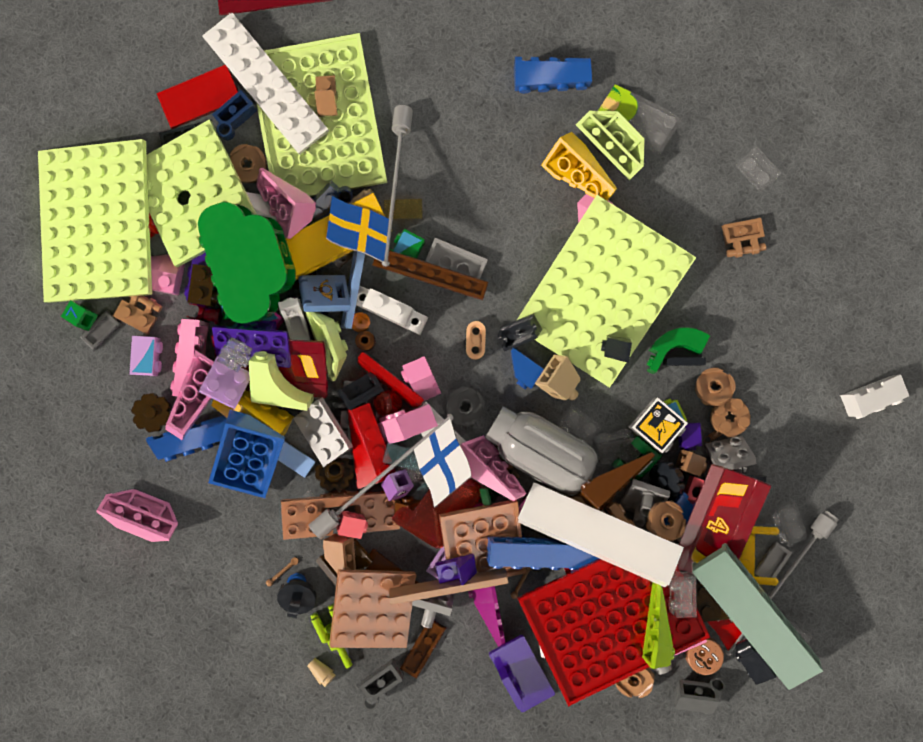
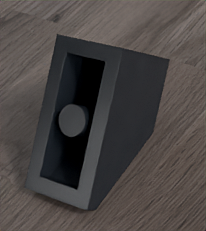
(617, 348)

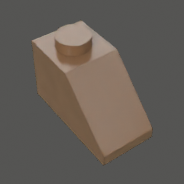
(691, 462)
(340, 552)

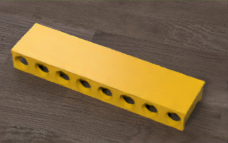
(311, 248)

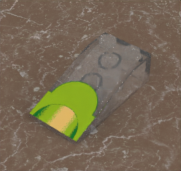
(647, 118)

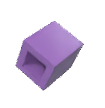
(397, 485)

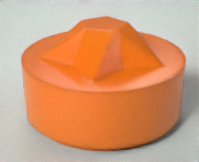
(360, 322)

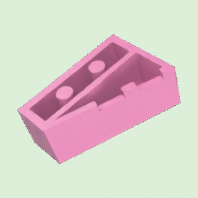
(421, 378)
(404, 424)

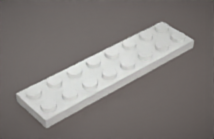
(265, 83)

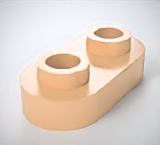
(475, 340)

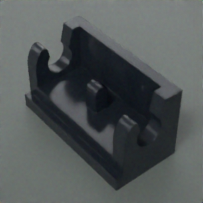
(519, 332)
(360, 391)

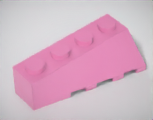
(191, 339)
(190, 401)

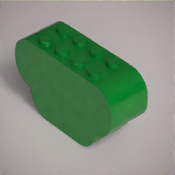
(246, 260)

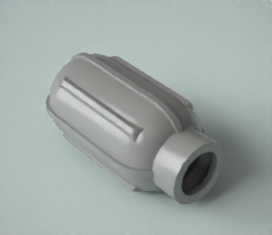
(543, 451)

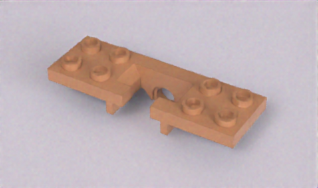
(300, 512)

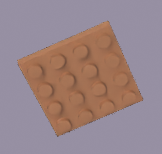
(468, 531)
(364, 611)

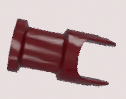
(208, 314)

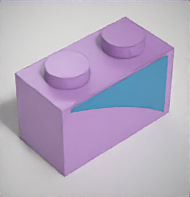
(145, 356)

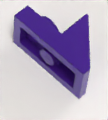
(456, 568)

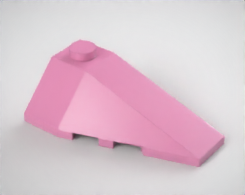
(287, 203)
(165, 275)
(489, 469)

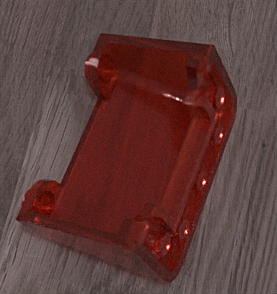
(425, 519)

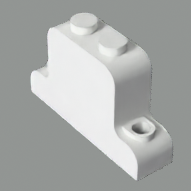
(391, 309)

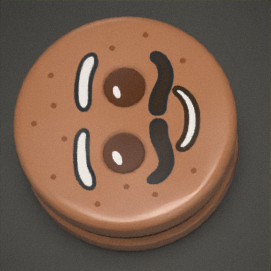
(706, 657)

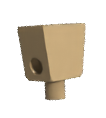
(559, 378)

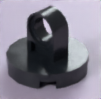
(296, 597)

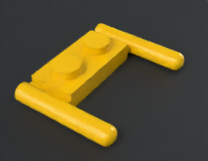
(748, 554)

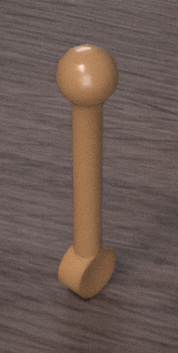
(294, 561)
(514, 594)

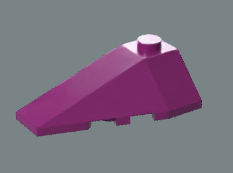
(487, 605)

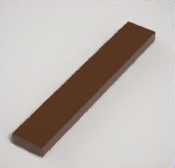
(434, 275)

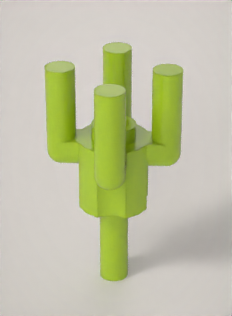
(324, 635)

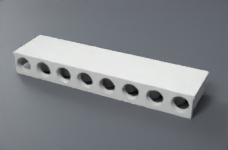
(600, 535)

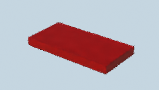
(197, 96)
(390, 380)

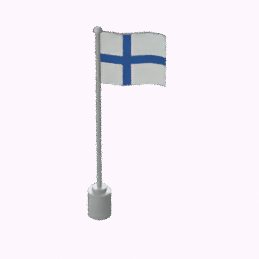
(439, 461)

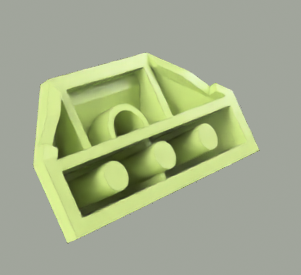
(615, 139)
(328, 330)

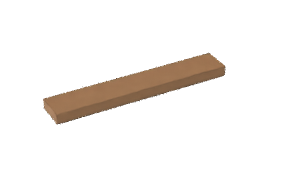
(434, 589)

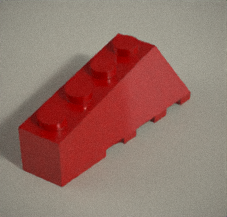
(367, 445)

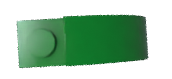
(686, 338)

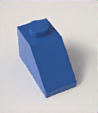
(524, 369)

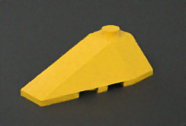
(576, 165)

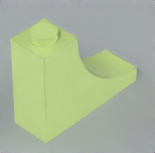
(270, 386)

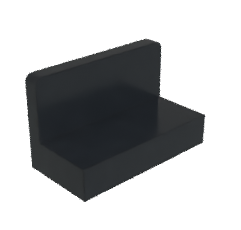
(683, 357)

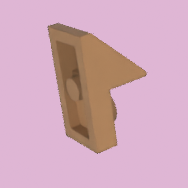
(326, 96)

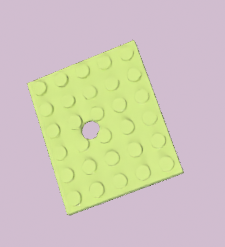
(197, 165)

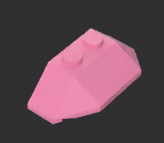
(139, 514)

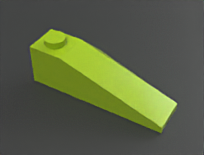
(658, 644)

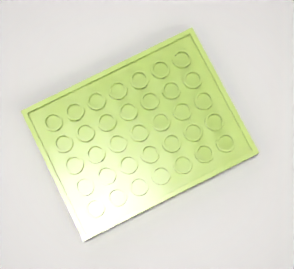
(352, 147)
(95, 221)
(605, 283)

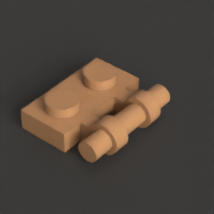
(744, 231)
(137, 317)

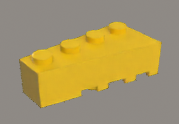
(267, 414)

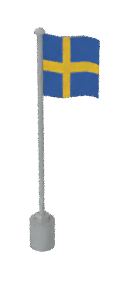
(363, 228)

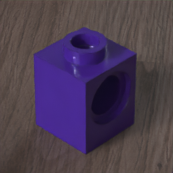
(691, 437)

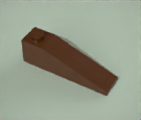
(603, 488)

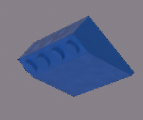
(246, 455)

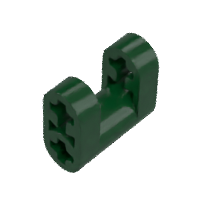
(645, 449)

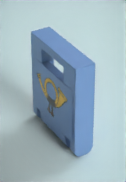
(322, 293)

